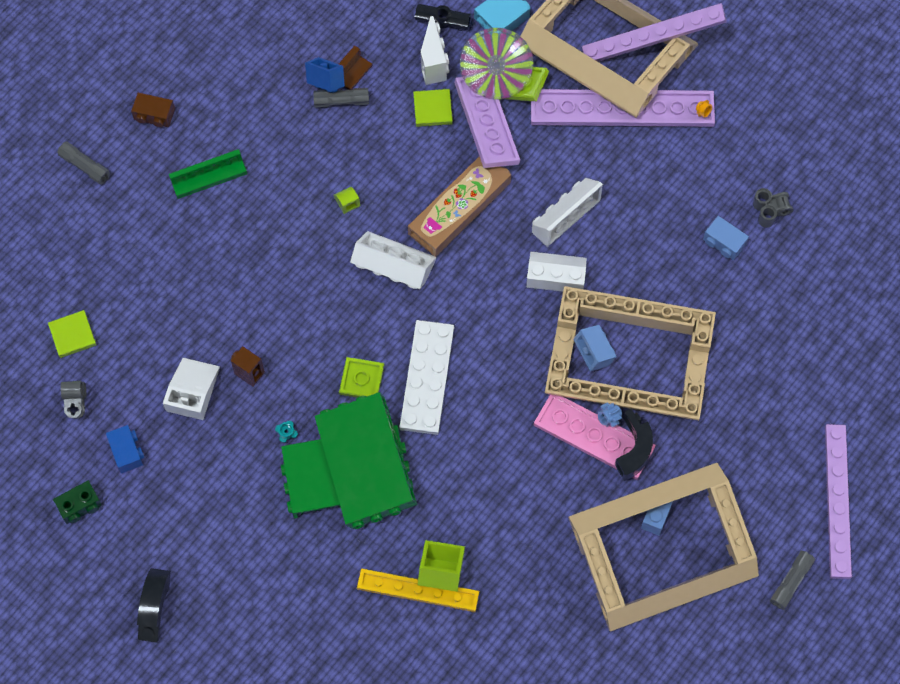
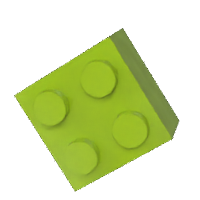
(441, 565)

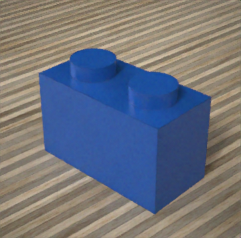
(325, 74)
(124, 448)

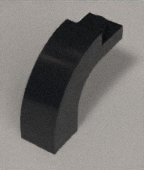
(635, 460)
(151, 604)

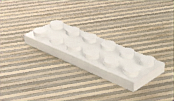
(427, 377)

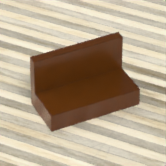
(354, 67)

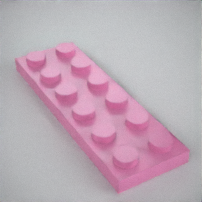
(584, 431)

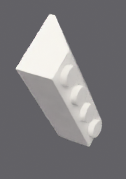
(567, 211)
(392, 260)

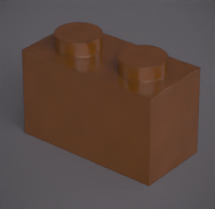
(153, 110)
(247, 366)

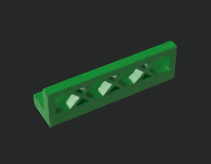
(192, 181)

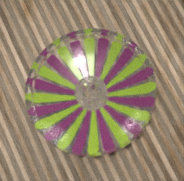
(496, 63)

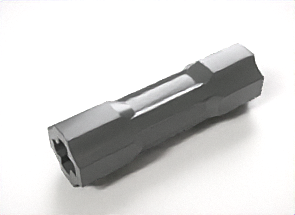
(356, 96)
(92, 169)
(792, 580)

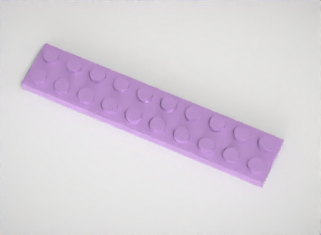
(591, 109)

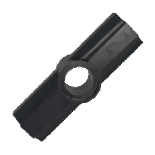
(451, 19)

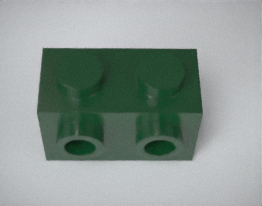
(77, 502)

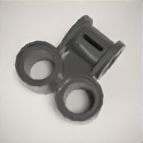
(774, 206)
(74, 394)

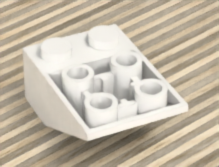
(433, 59)
(191, 388)

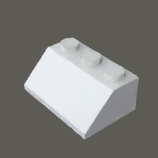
(555, 271)

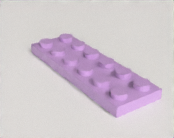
(488, 127)

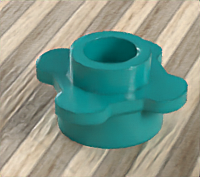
(281, 430)

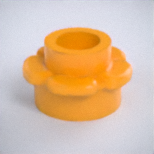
(703, 108)

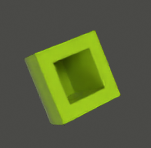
(347, 199)

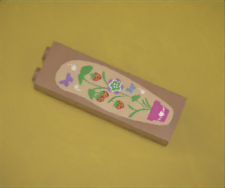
(458, 206)

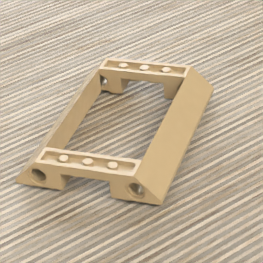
(592, 74)
(635, 312)
(721, 496)

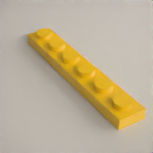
(409, 589)

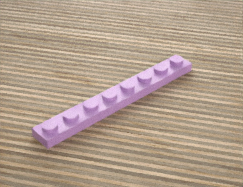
(656, 33)
(838, 502)

